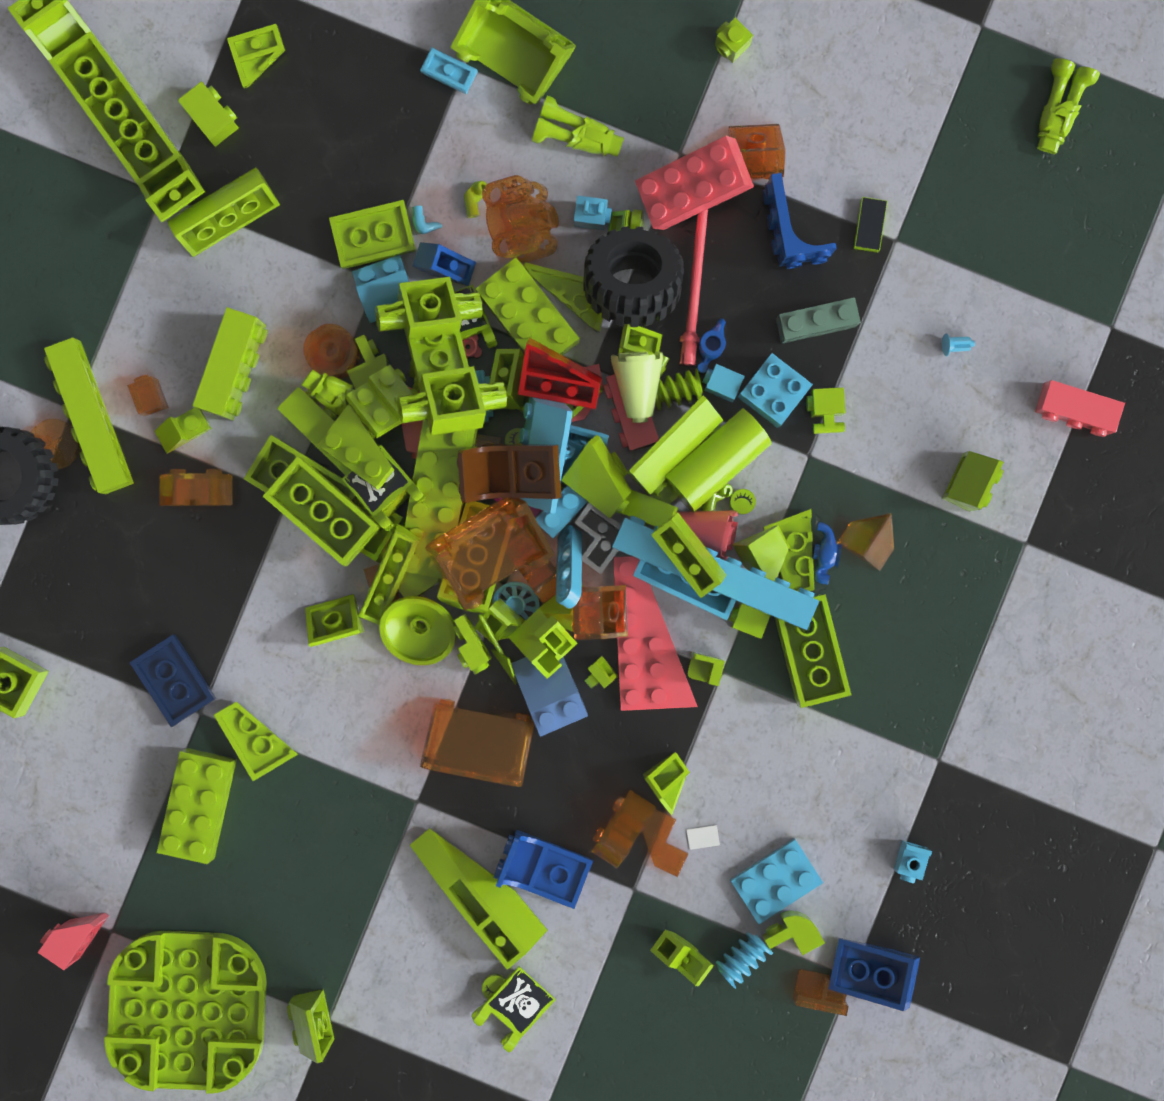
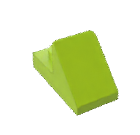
(182, 429)

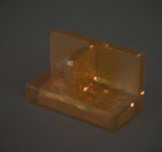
(813, 993)

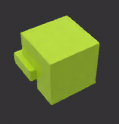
(543, 642)

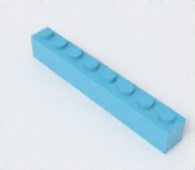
(739, 584)

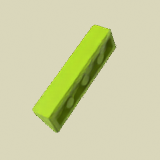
(389, 574)

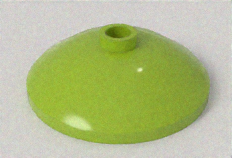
(416, 641)

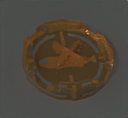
(59, 440)

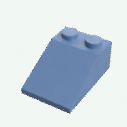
(552, 700)

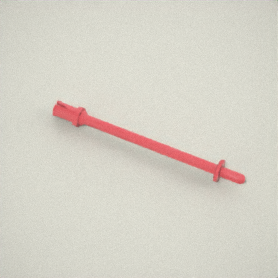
(690, 338)

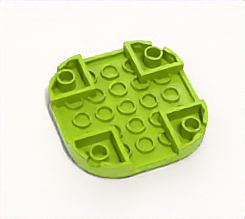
(186, 1011)

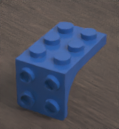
(786, 244)
(543, 869)

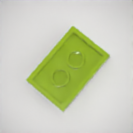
(372, 234)

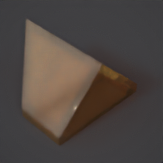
(870, 539)

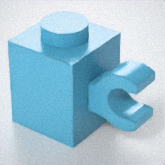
(591, 213)

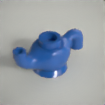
(712, 345)
(826, 554)

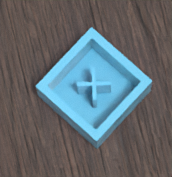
(775, 390)

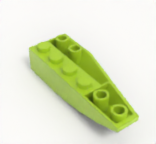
(493, 912)

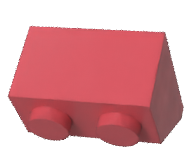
(70, 940)

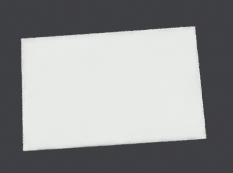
(703, 837)

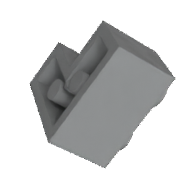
(604, 533)

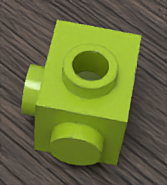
(733, 39)

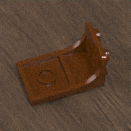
(509, 472)

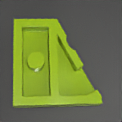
(255, 52)

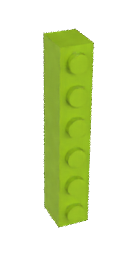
(88, 416)
(314, 422)

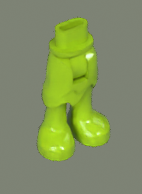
(1057, 118)
(588, 136)
(330, 392)

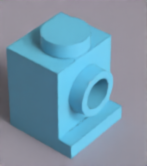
(908, 853)

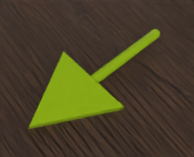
(504, 661)

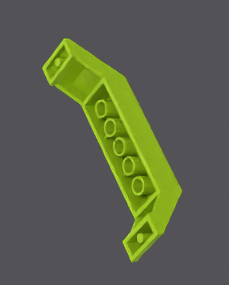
(110, 103)

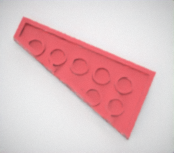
(647, 658)

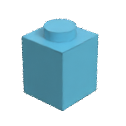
(723, 382)

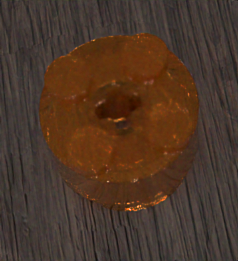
(324, 339)

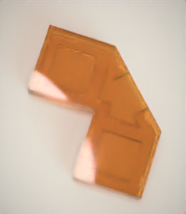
(662, 853)

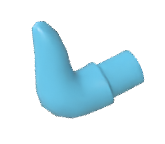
(420, 224)

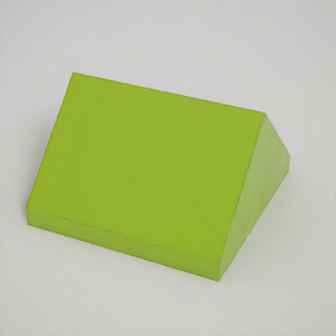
(333, 620)

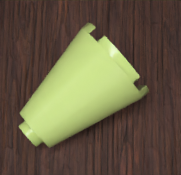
(638, 382)

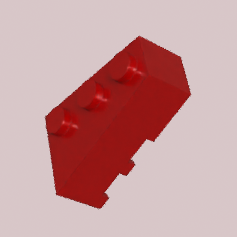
(557, 378)

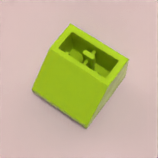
(973, 481)

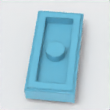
(448, 70)

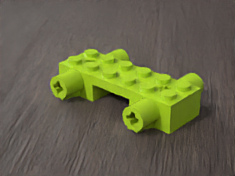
(447, 385)

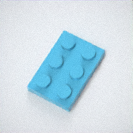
(776, 881)

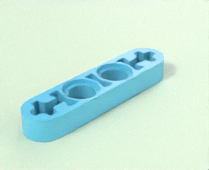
(569, 566)

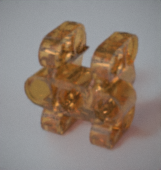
(520, 219)

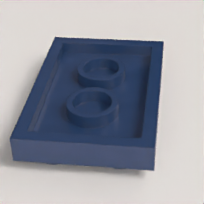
(173, 680)

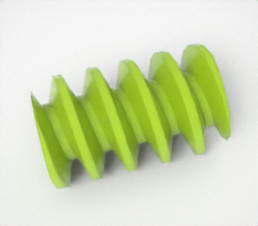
(678, 389)

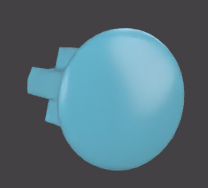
(956, 344)

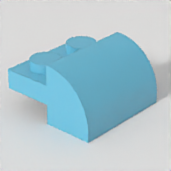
(379, 284)

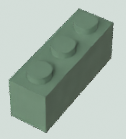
(818, 320)

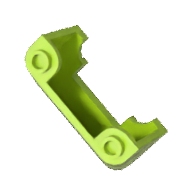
(513, 46)

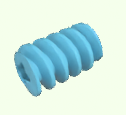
(743, 958)

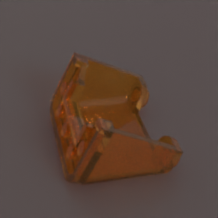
(489, 549)
(477, 744)

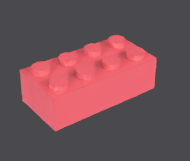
(694, 183)

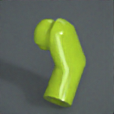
(472, 197)
(723, 493)

